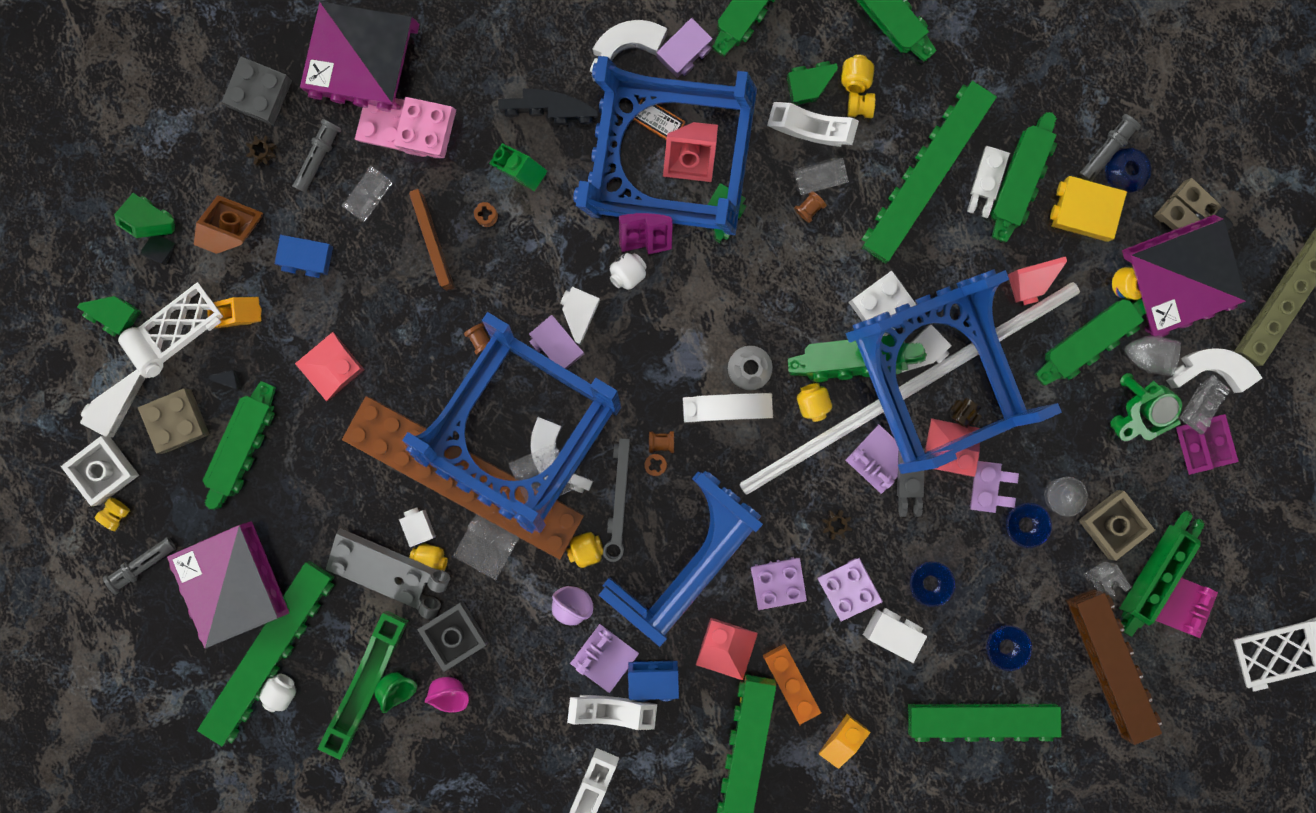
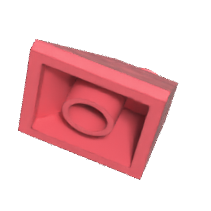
(691, 152)
(1034, 280)
(329, 366)
(943, 432)
(726, 648)

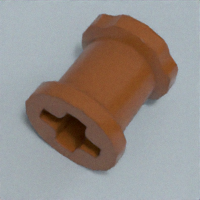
(810, 207)
(479, 210)
(478, 337)
(661, 442)
(663, 466)

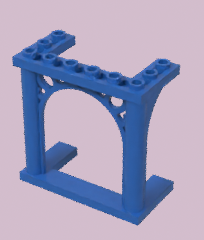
(619, 84)
(975, 303)
(432, 443)
(727, 531)

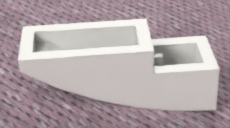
(595, 782)

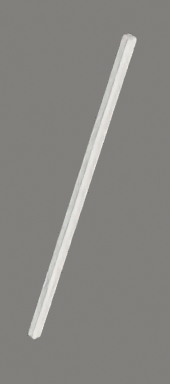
(906, 390)

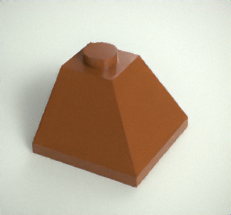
(225, 225)

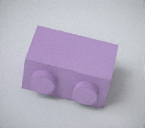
(684, 49)
(555, 343)

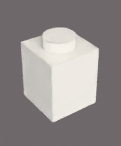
(417, 527)

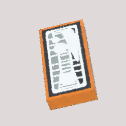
(658, 120)

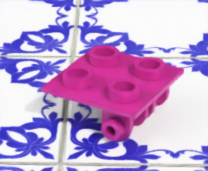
(1188, 608)

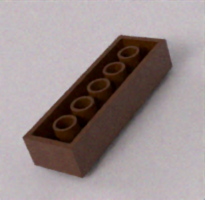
(1114, 666)

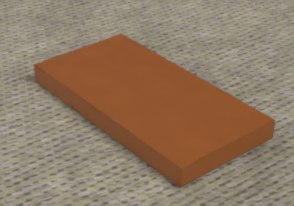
(431, 240)

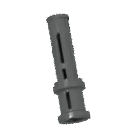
(1116, 140)
(321, 145)
(127, 569)

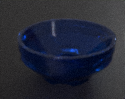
(1120, 178)
(1041, 525)
(943, 590)
(1021, 648)

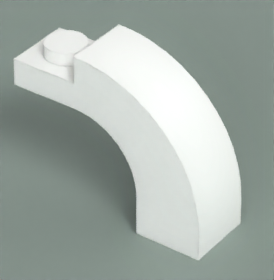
(627, 35)
(812, 126)
(1230, 365)
(728, 407)
(546, 434)
(613, 711)

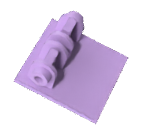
(876, 459)
(778, 583)
(850, 589)
(604, 658)

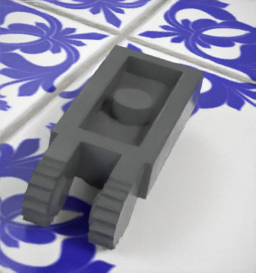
(910, 486)

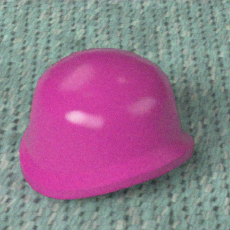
(447, 695)

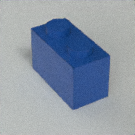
(303, 255)
(653, 680)

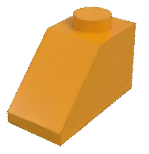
(238, 311)
(844, 741)

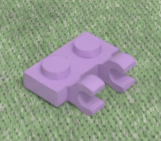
(986, 487)

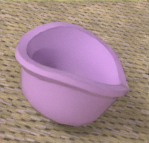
(571, 605)

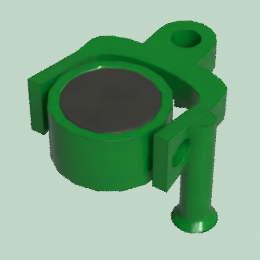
(1155, 403)

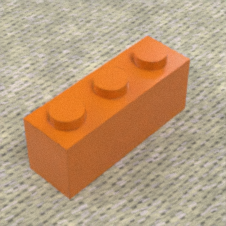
(792, 684)

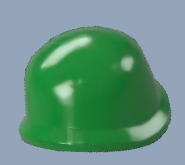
(394, 690)

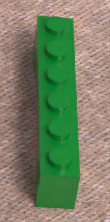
(361, 690)

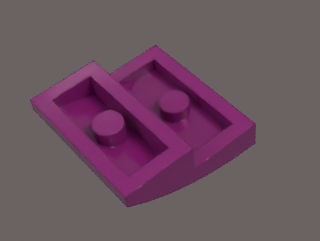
(645, 230)
(1210, 449)

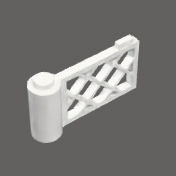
(147, 353)
(1310, 633)

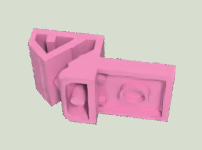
(416, 128)

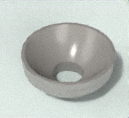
(740, 377)

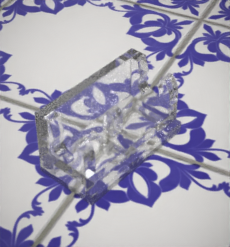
(820, 175)
(367, 194)
(1204, 404)
(1108, 575)

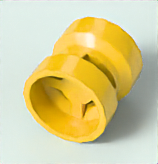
(861, 105)
(112, 514)

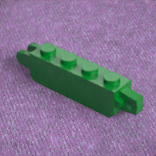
(737, 22)
(900, 26)
(1022, 177)
(1090, 340)
(844, 359)
(238, 445)
(1161, 574)

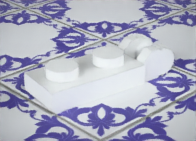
(988, 178)

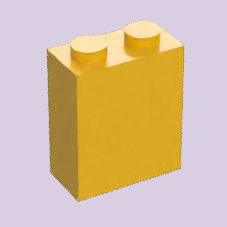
(1088, 208)

